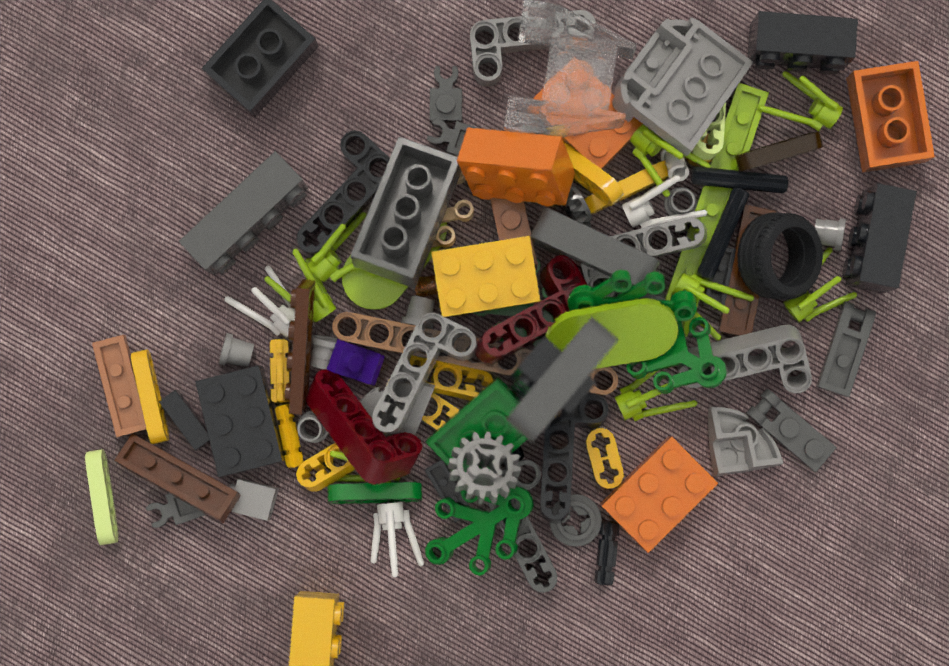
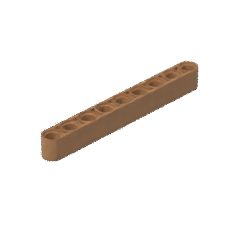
(395, 344)

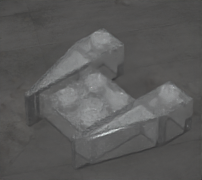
(576, 74)

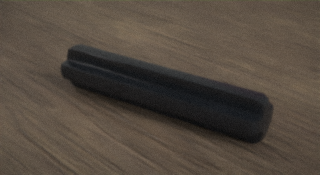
(739, 179)
(723, 233)

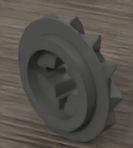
(577, 208)
(589, 527)

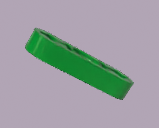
(374, 493)

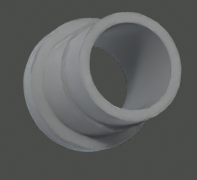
(669, 205)
(831, 232)
(416, 309)
(322, 350)
(235, 351)
(303, 433)

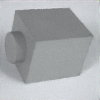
(256, 499)

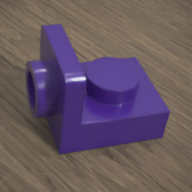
(355, 362)

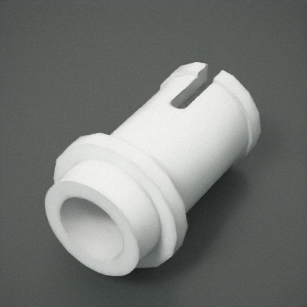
(674, 165)

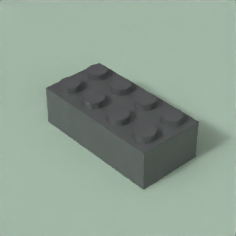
(406, 212)
(244, 215)

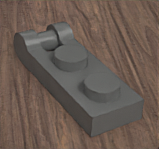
(846, 350)
(792, 431)

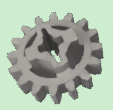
(484, 481)

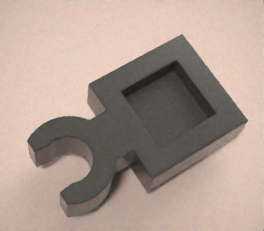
(446, 100)
(449, 136)
(175, 508)

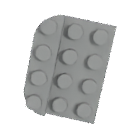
(680, 81)

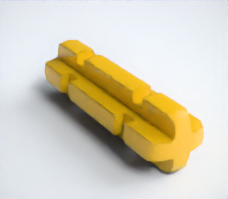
(278, 373)
(289, 436)

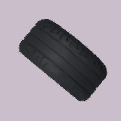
(803, 260)

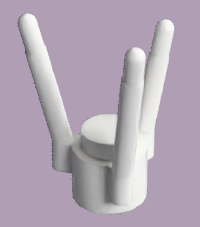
(640, 208)
(281, 315)
(390, 517)

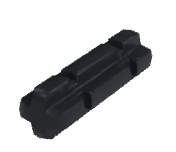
(607, 553)

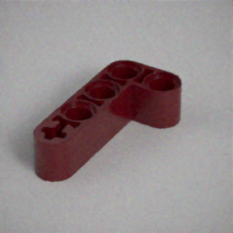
(531, 318)
(353, 430)

